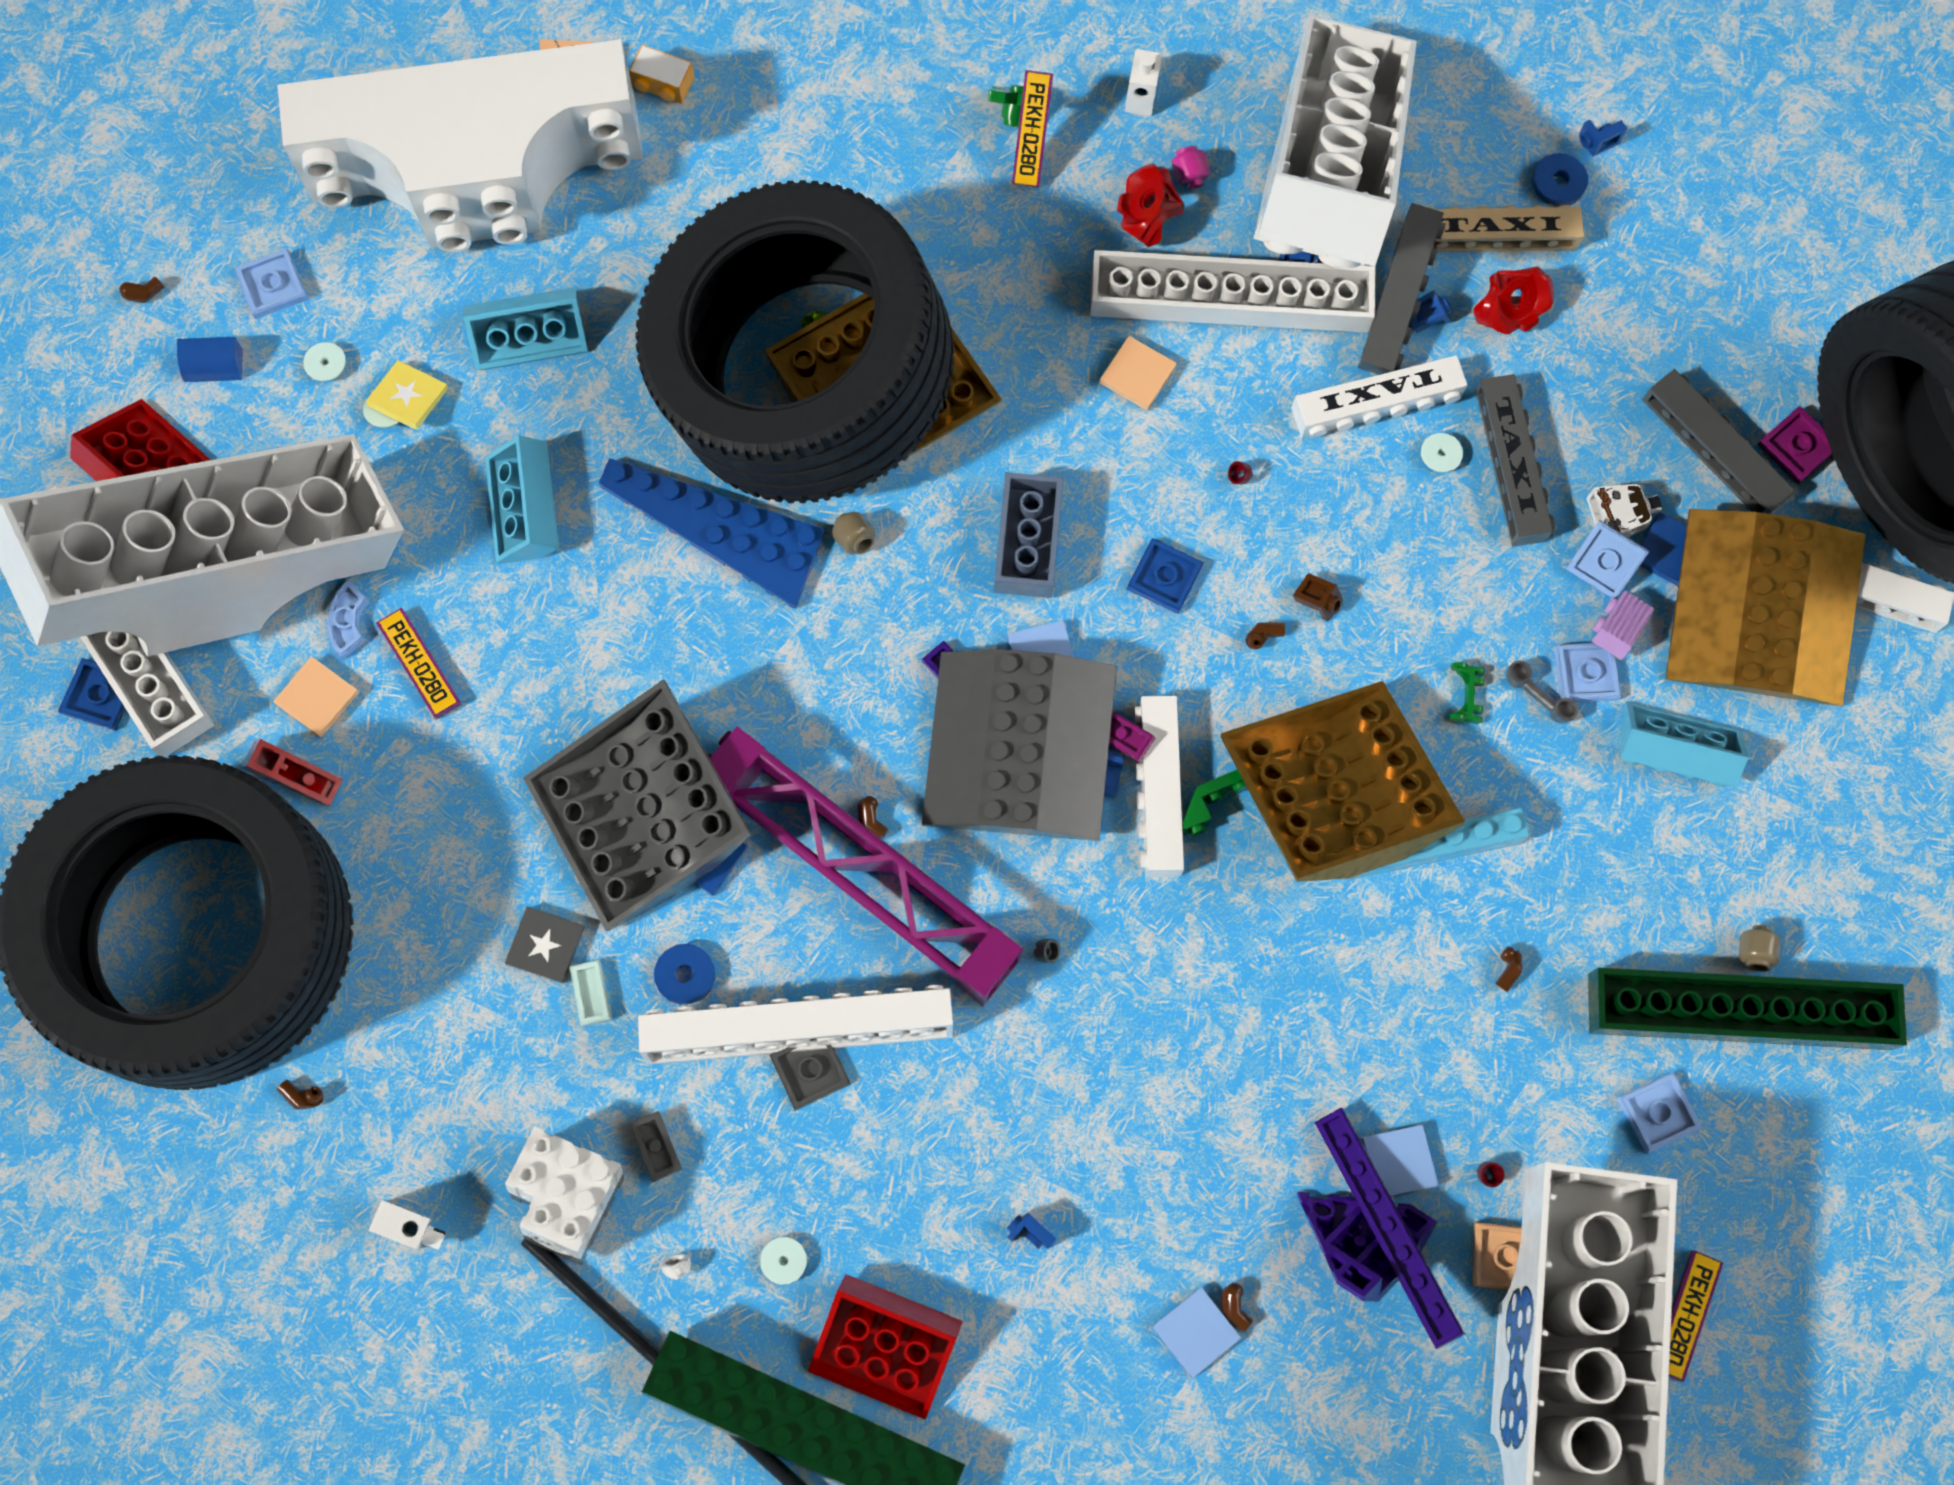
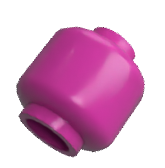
(1190, 167)

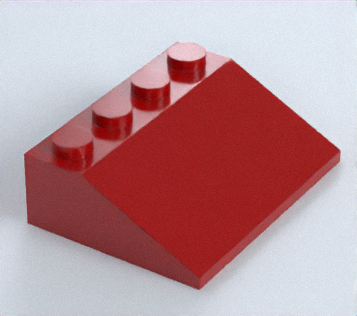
(131, 443)
(885, 1346)

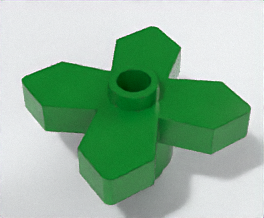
(1011, 100)

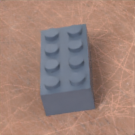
(1028, 535)

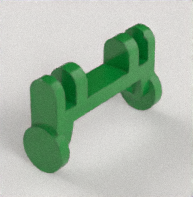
(1468, 674)

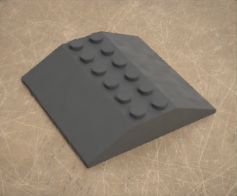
(1020, 743)
(638, 807)

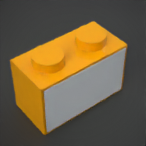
(661, 74)

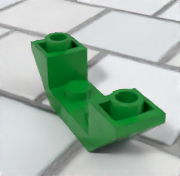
(1197, 814)

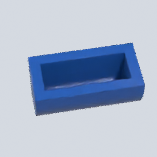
(209, 359)

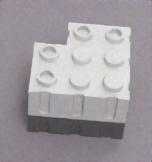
(565, 1192)

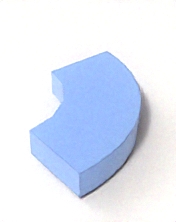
(344, 619)

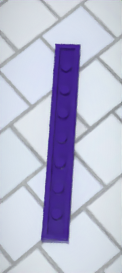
(1390, 1229)

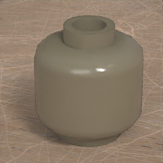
(853, 533)
(1759, 948)

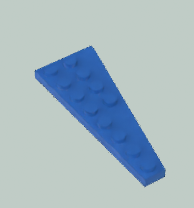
(749, 539)

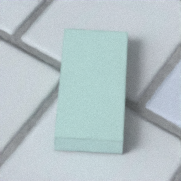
(590, 993)

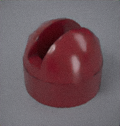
(1240, 468)
(1495, 1171)

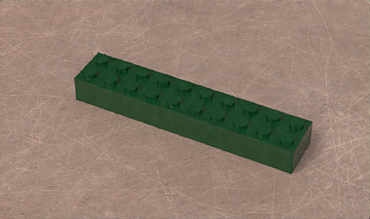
(1746, 1009)
(789, 1420)

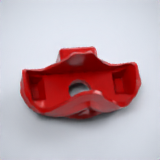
(1141, 212)
(1521, 312)

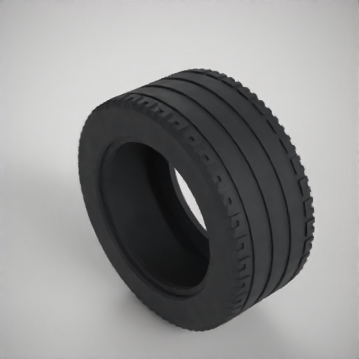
(739, 262)
(1892, 414)
(83, 852)

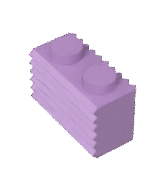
(1622, 624)

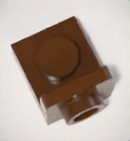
(1319, 595)

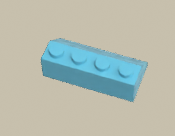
(525, 328)
(521, 500)
(1682, 745)

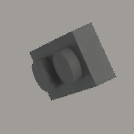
(656, 1146)

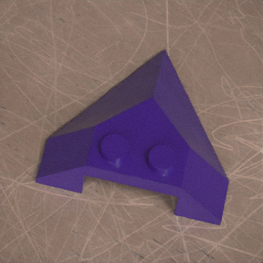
(1352, 1247)

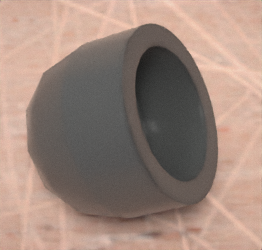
(1051, 946)

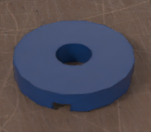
(1560, 165)
(684, 956)

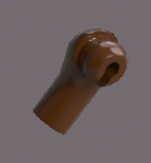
(141, 293)
(1262, 631)
(867, 816)
(1513, 968)
(300, 1098)
(1232, 1306)

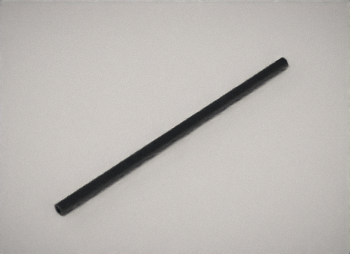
(641, 1345)

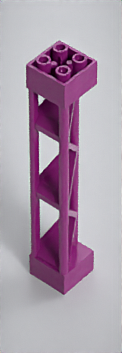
(739, 764)

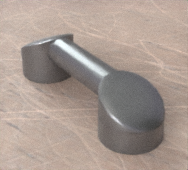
(1519, 676)

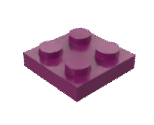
(1797, 444)

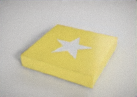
(407, 395)

